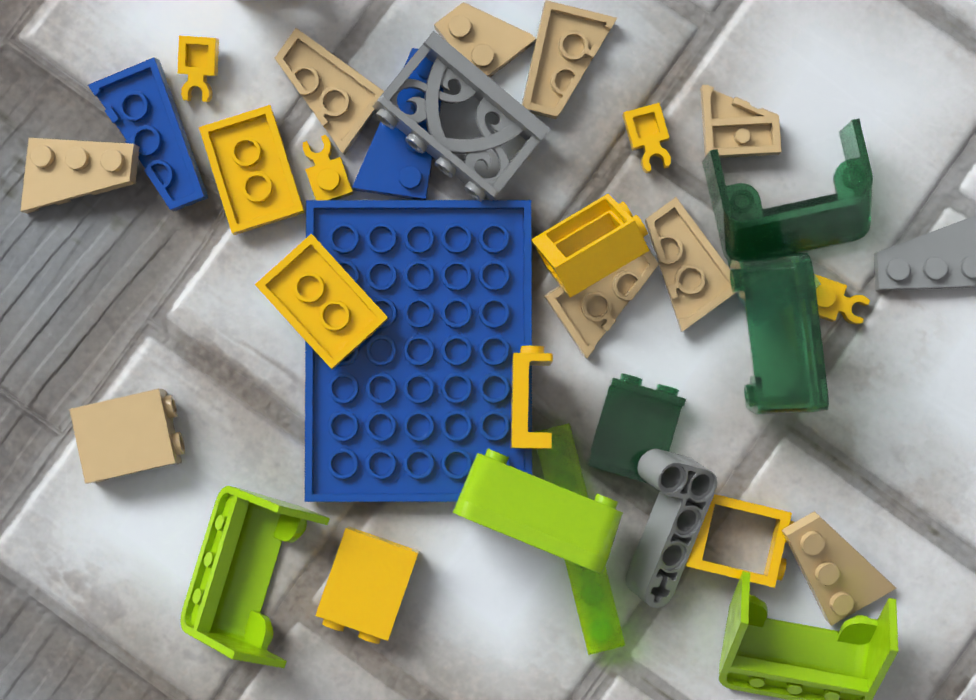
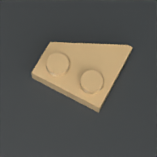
(483, 38)
(737, 126)

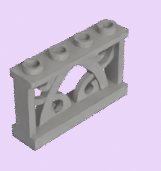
(513, 118)

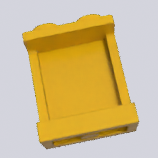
(519, 401)
(366, 585)

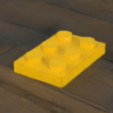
(251, 170)
(321, 301)

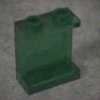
(632, 424)

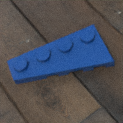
(147, 116)
(391, 163)

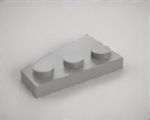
(930, 261)

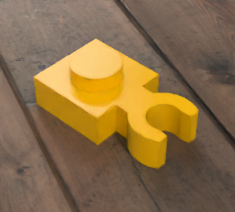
(198, 59)
(647, 130)
(328, 176)
(832, 301)

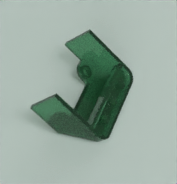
(798, 226)
(782, 333)

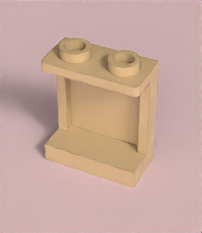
(127, 435)

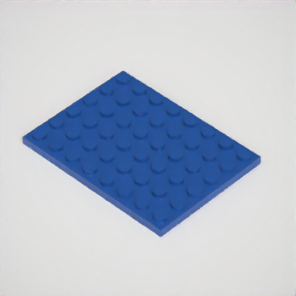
(438, 374)

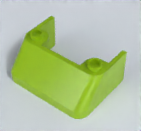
(539, 512)
(236, 572)
(801, 659)

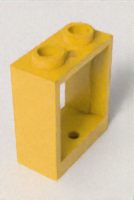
(591, 244)
(775, 564)

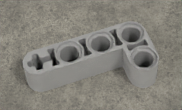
(673, 524)

